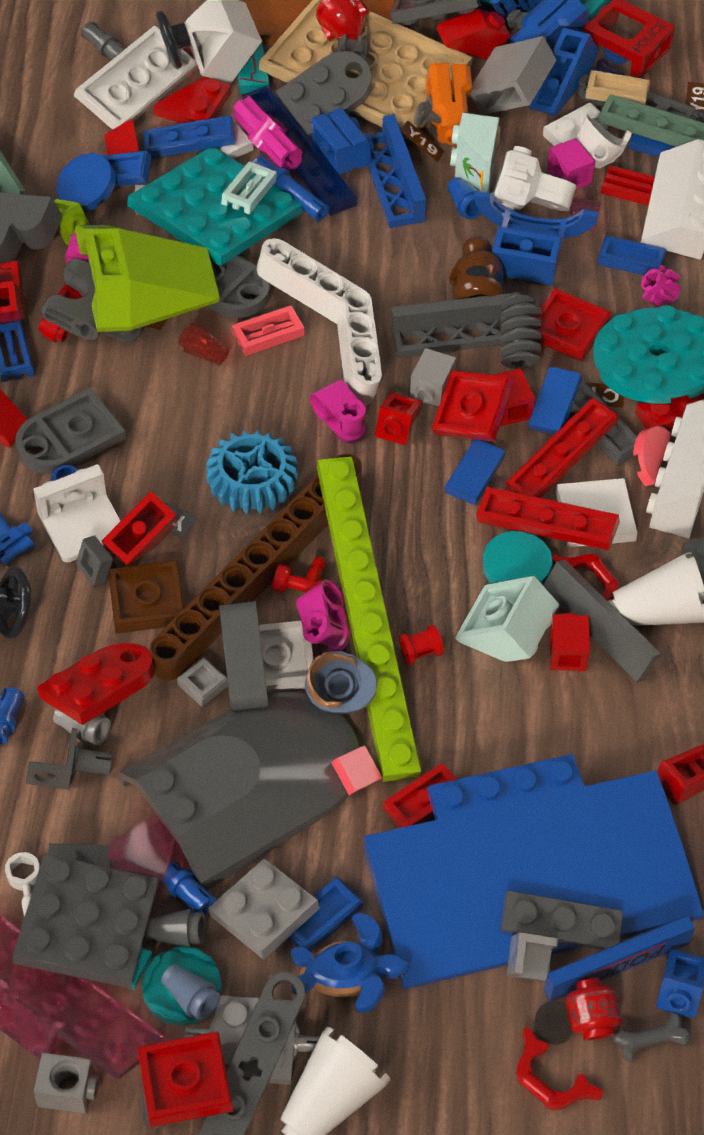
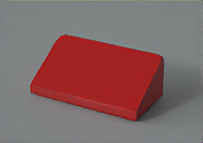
(121, 139)

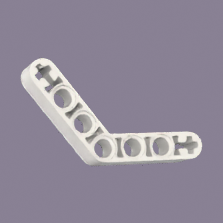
(334, 299)

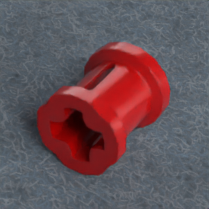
(421, 644)

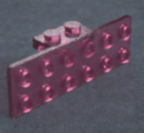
(48, 1006)

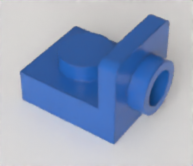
(682, 984)

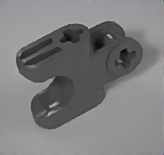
(77, 314)

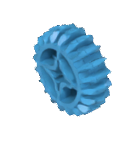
(250, 463)

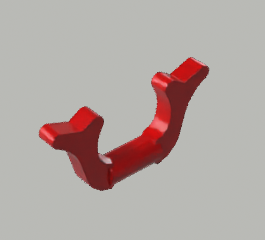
(594, 564)
(551, 1099)

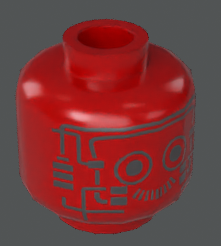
(593, 1010)

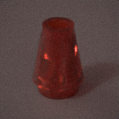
(202, 344)

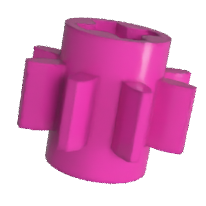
(661, 286)

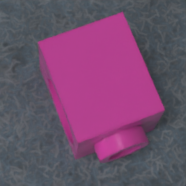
(571, 163)

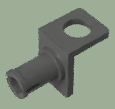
(77, 760)

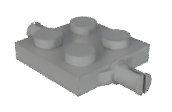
(231, 1021)

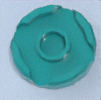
(515, 557)
(157, 996)

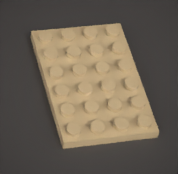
(394, 55)

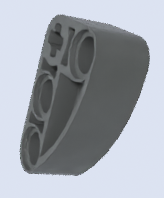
(243, 656)

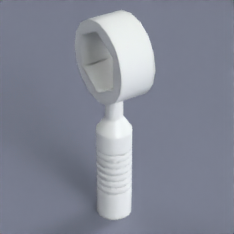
(22, 884)

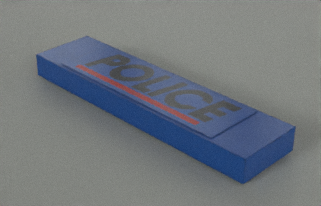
(619, 957)

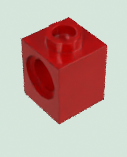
(569, 642)

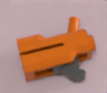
(445, 98)

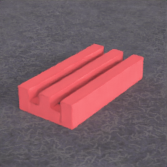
(270, 334)

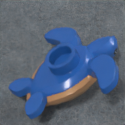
(351, 967)

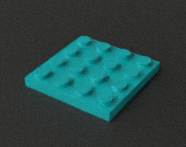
(190, 206)

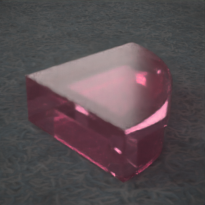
(578, 204)

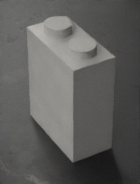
(512, 75)

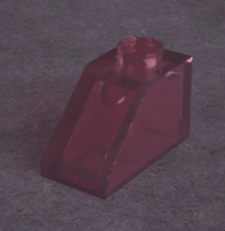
(143, 849)

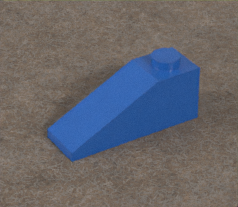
(574, 58)

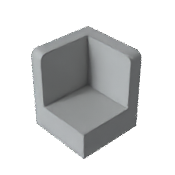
(530, 956)

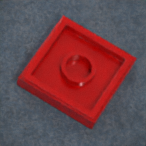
(570, 324)
(472, 405)
(184, 1079)

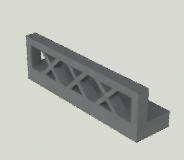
(449, 317)

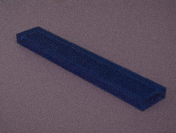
(314, 168)

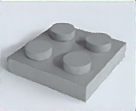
(264, 908)

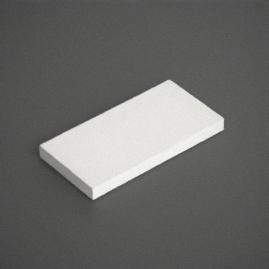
(133, 80)

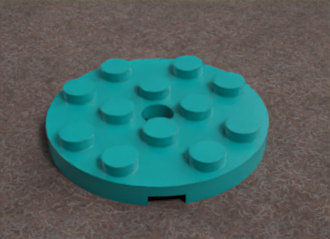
(626, 357)

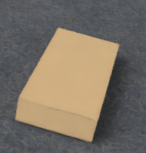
(630, 88)

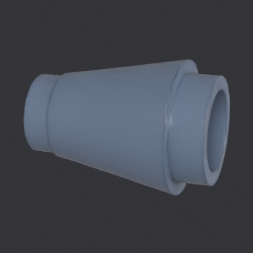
(192, 992)

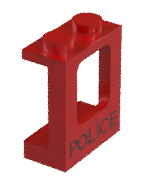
(644, 48)

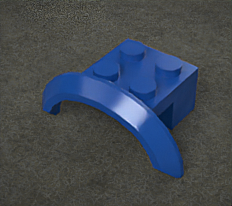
(529, 244)

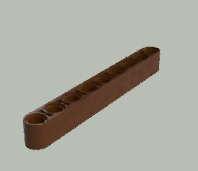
(243, 572)

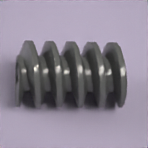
(520, 332)

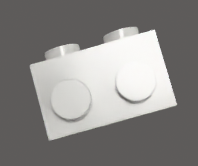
(75, 510)

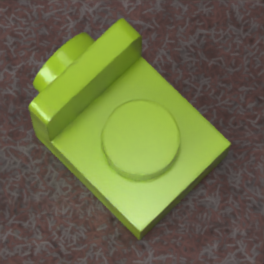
(72, 216)

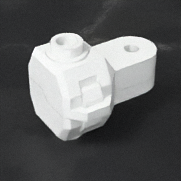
(523, 182)

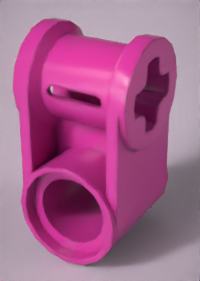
(340, 411)
(324, 616)

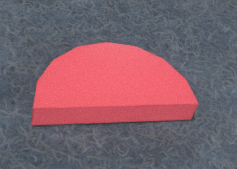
(650, 448)

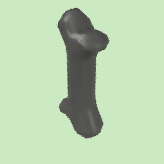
(634, 1041)

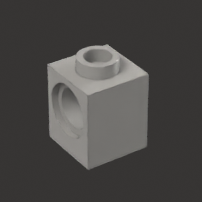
(431, 376)
(53, 1071)

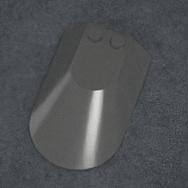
(245, 781)

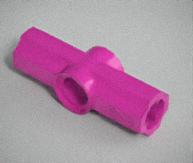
(267, 133)

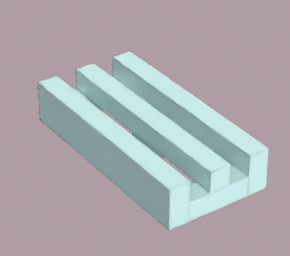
(262, 173)

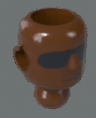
(477, 271)

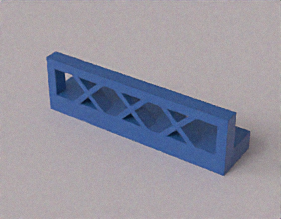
(405, 174)

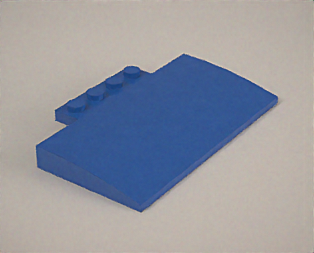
(531, 835)

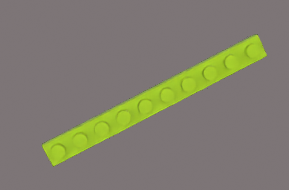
(368, 618)

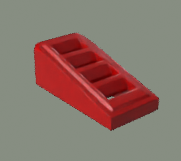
(676, 782)

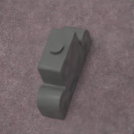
(27, 221)

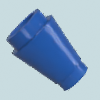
(463, 198)

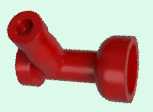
(285, 579)

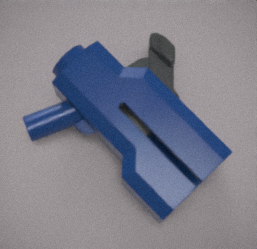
(548, 20)

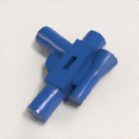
(13, 540)

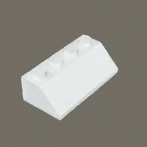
(677, 202)
(683, 479)

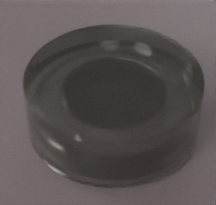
(553, 1023)

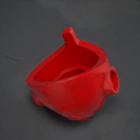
(341, 18)

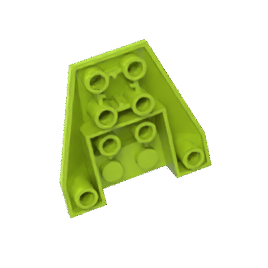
(144, 277)

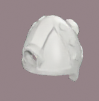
(600, 143)

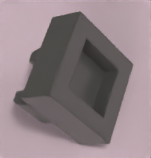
(356, 46)
(95, 560)

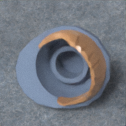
(340, 683)

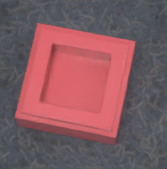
(356, 770)

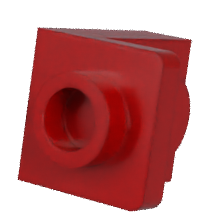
(396, 417)

